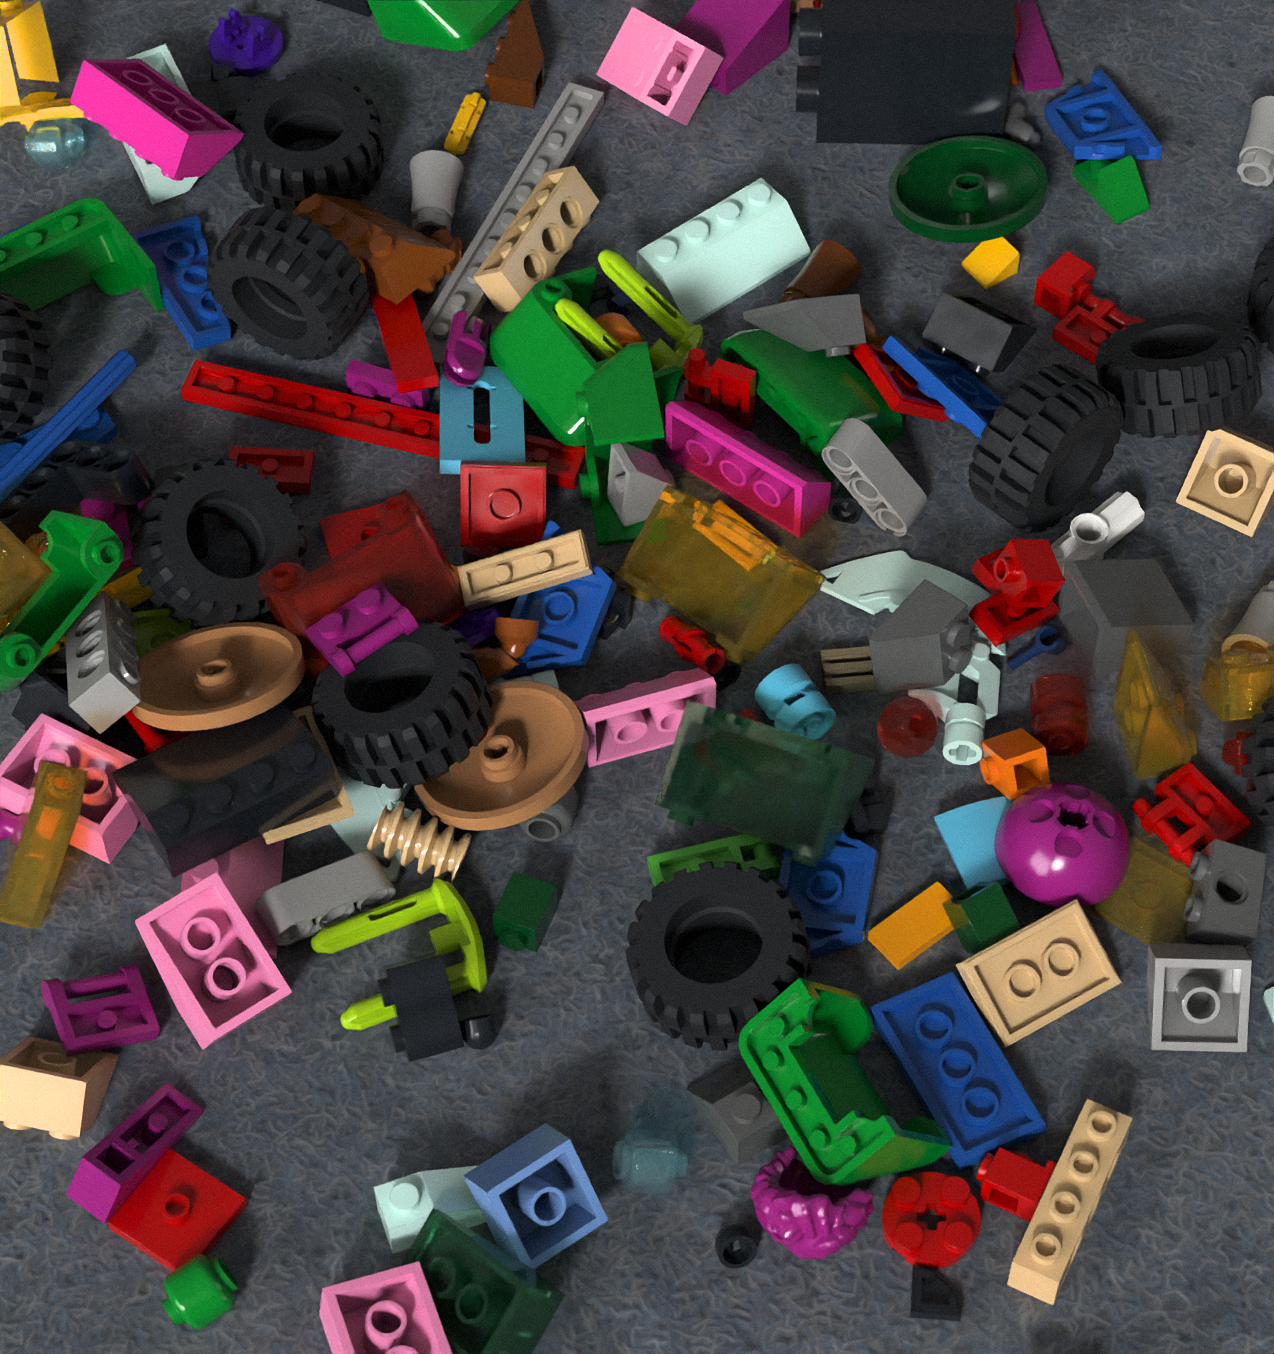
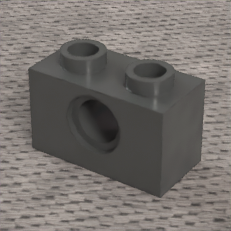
(1240, 877)

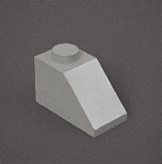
(635, 482)

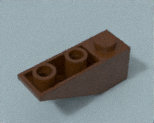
(519, 63)

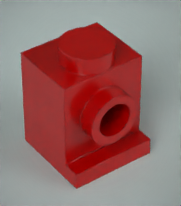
(1064, 285)
(1013, 1182)

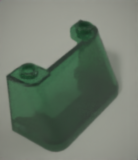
(762, 782)

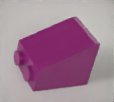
(742, 32)

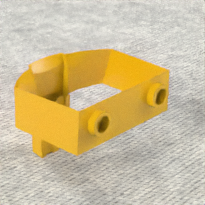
(33, 61)

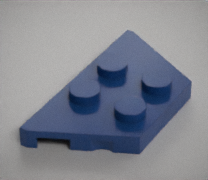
(1100, 123)
(949, 382)
(568, 619)
(833, 894)

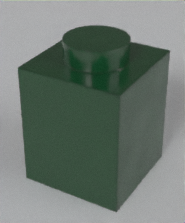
(524, 912)
(981, 916)

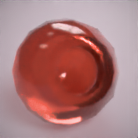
(907, 727)

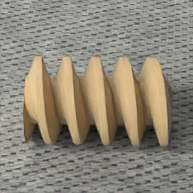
(419, 841)

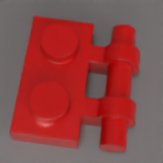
(1086, 330)
(730, 387)
(1198, 807)

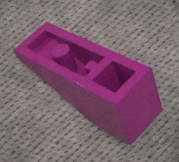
(131, 1151)

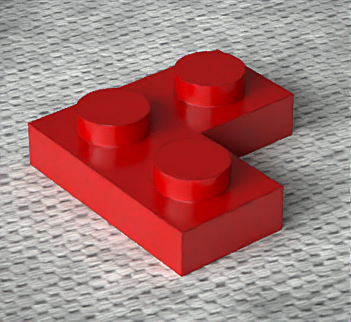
(288, 466)
(993, 614)

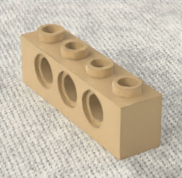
(537, 237)
(1069, 1202)

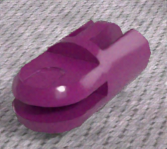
(465, 350)

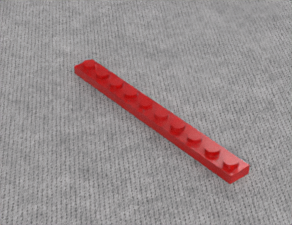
(354, 416)

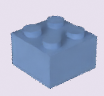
(536, 1196)

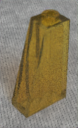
(40, 843)

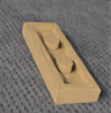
(525, 570)

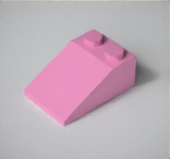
(211, 960)

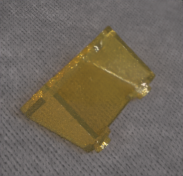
(718, 573)

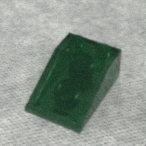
(480, 1291)

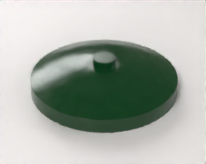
(968, 189)

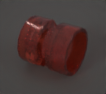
(1059, 714)

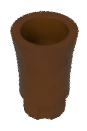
(826, 273)

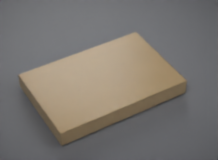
(1038, 973)

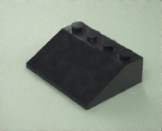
(226, 786)

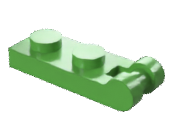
(719, 851)

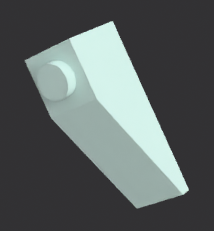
(410, 1199)

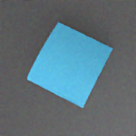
(970, 839)

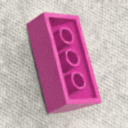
(153, 116)
(745, 467)

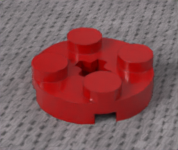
(936, 1192)

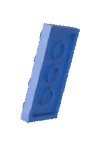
(956, 1070)

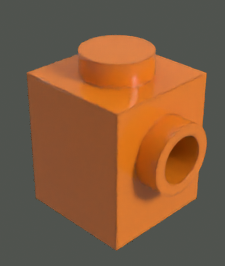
(1014, 763)

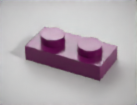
(378, 384)

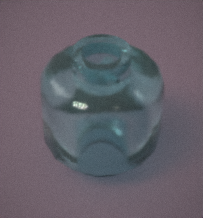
(55, 143)
(649, 1161)

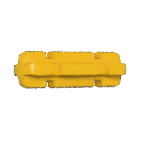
(465, 124)

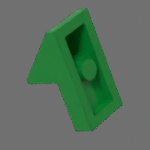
(1114, 186)

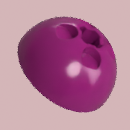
(1063, 844)

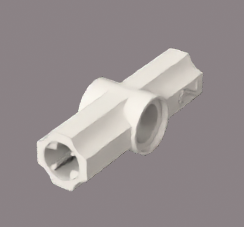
(1098, 531)

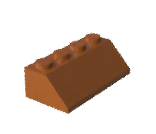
(389, 252)

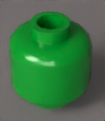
(200, 1291)

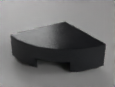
(932, 1297)

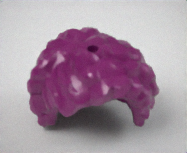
(804, 1213)

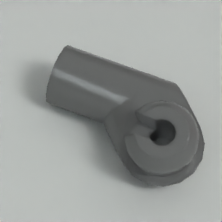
(1017, 129)

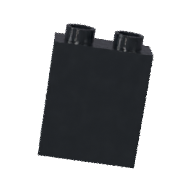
(906, 69)

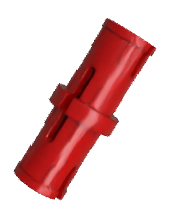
(692, 644)

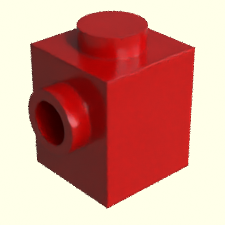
(1028, 573)

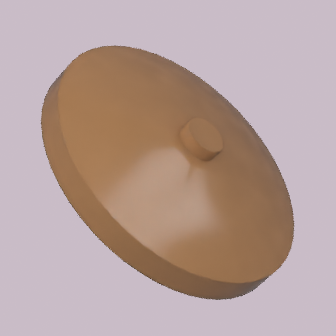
(218, 676)
(521, 765)

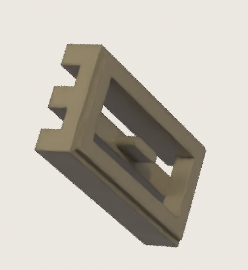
(844, 662)

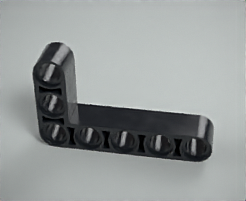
(68, 476)

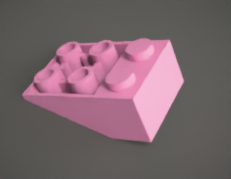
(659, 66)

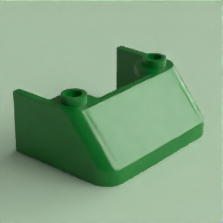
(438, 23)
(72, 250)
(550, 362)
(617, 407)

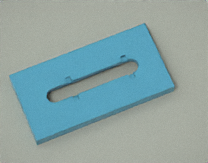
(457, 422)

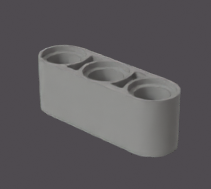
(874, 476)
(324, 897)

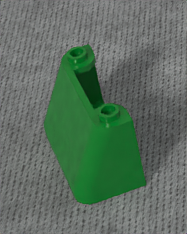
(811, 390)
(82, 560)
(809, 1074)

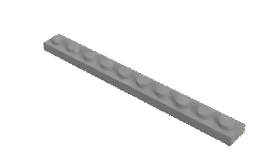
(549, 151)

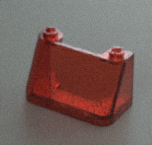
(400, 557)

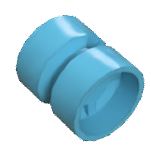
(794, 703)

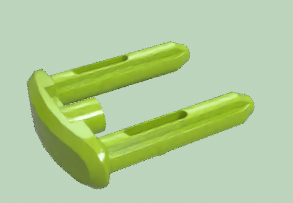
(650, 301)
(458, 934)

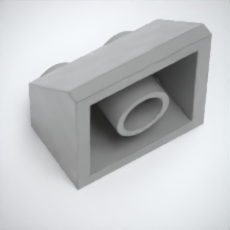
(1198, 997)

